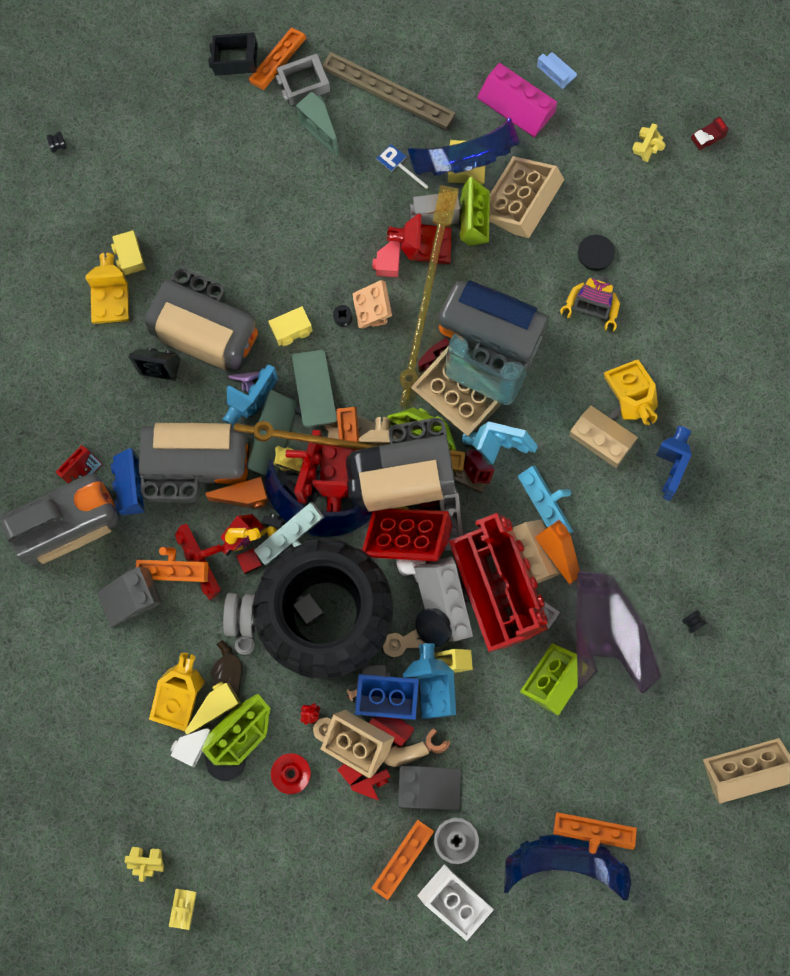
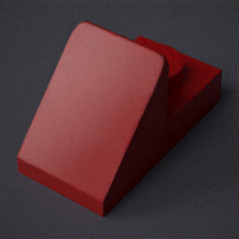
(366, 786)

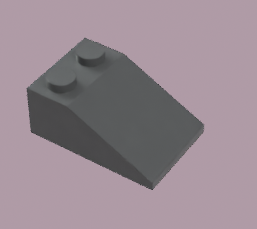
(129, 596)
(429, 788)

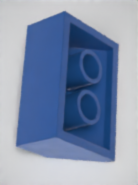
(127, 483)
(386, 697)

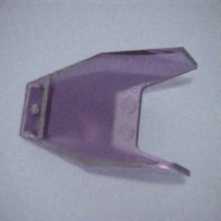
(611, 629)

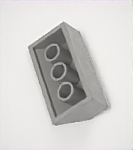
(442, 590)

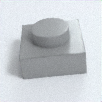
(551, 614)

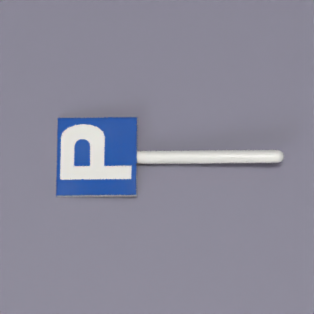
(392, 157)

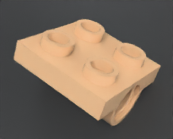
(372, 305)

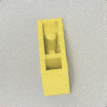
(214, 706)

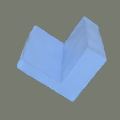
(556, 69)

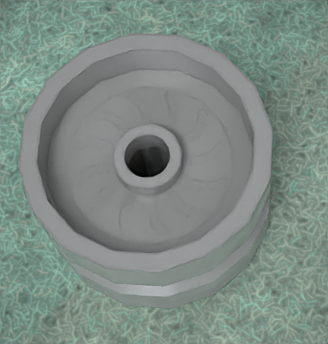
(239, 615)
(468, 841)

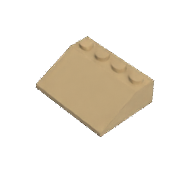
(523, 195)
(453, 400)

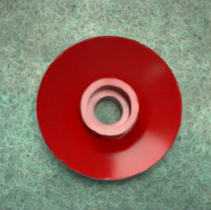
(280, 771)

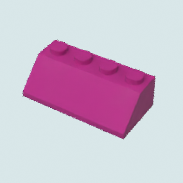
(517, 100)

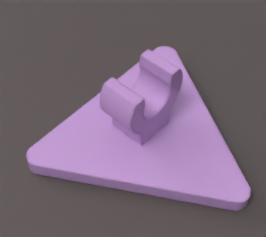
(246, 379)

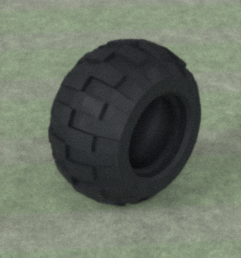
(314, 564)

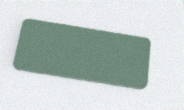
(314, 388)
(279, 412)

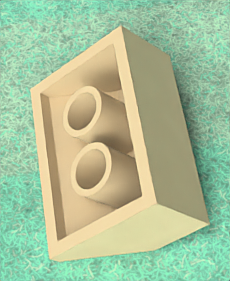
(603, 436)
(541, 565)
(356, 743)

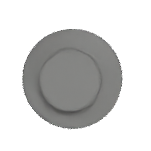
(244, 645)

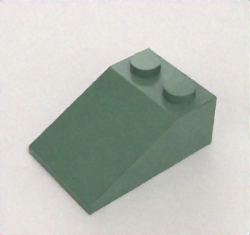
(315, 118)

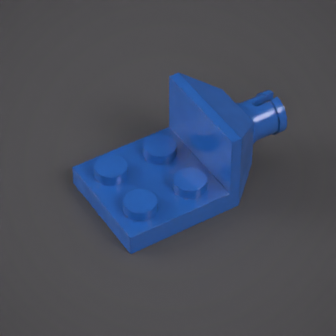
(677, 451)

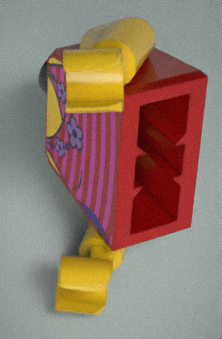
(242, 532)

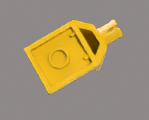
(108, 292)
(634, 391)
(177, 694)

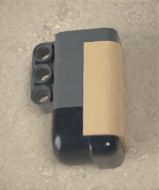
(405, 471)

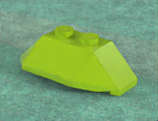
(413, 415)
(238, 732)

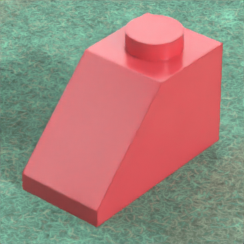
(388, 260)

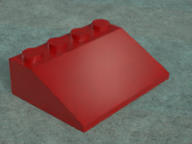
(408, 534)

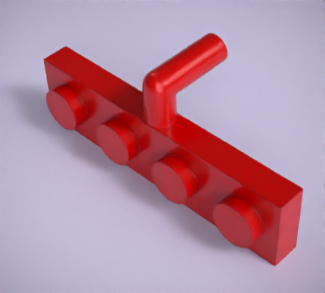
(311, 460)
(193, 554)

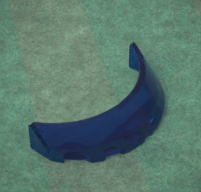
(465, 155)
(334, 522)
(566, 854)

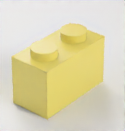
(128, 252)
(290, 326)

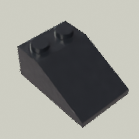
(155, 363)

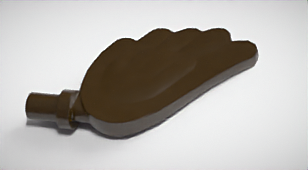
(227, 668)

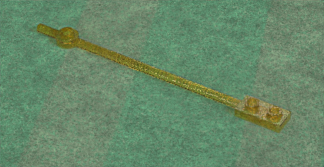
(443, 217)

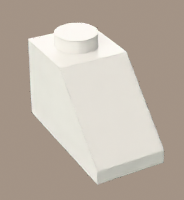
(189, 747)

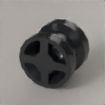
(56, 142)
(342, 320)
(694, 621)

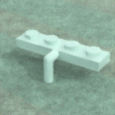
(289, 533)

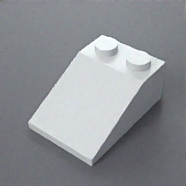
(455, 902)

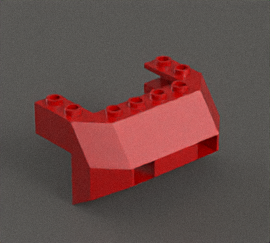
(507, 587)

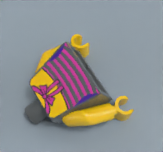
(594, 298)

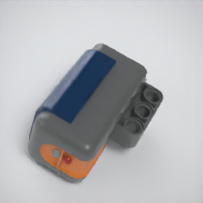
(493, 324)

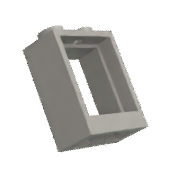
(293, 67)
(426, 207)

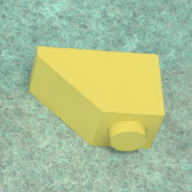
(457, 659)

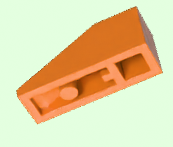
(245, 494)
(560, 549)

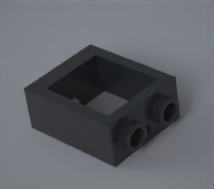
(231, 42)

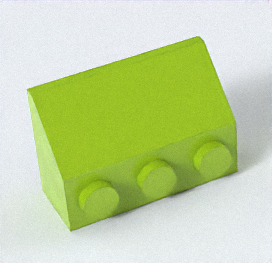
(474, 213)
(553, 679)

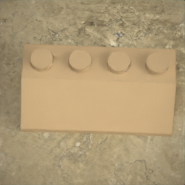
(748, 770)

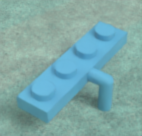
(542, 497)

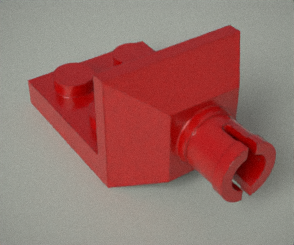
(418, 240)
(333, 476)

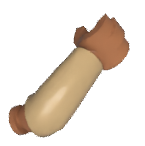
(401, 756)

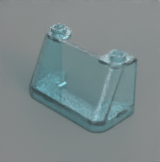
(497, 386)

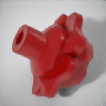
(309, 714)

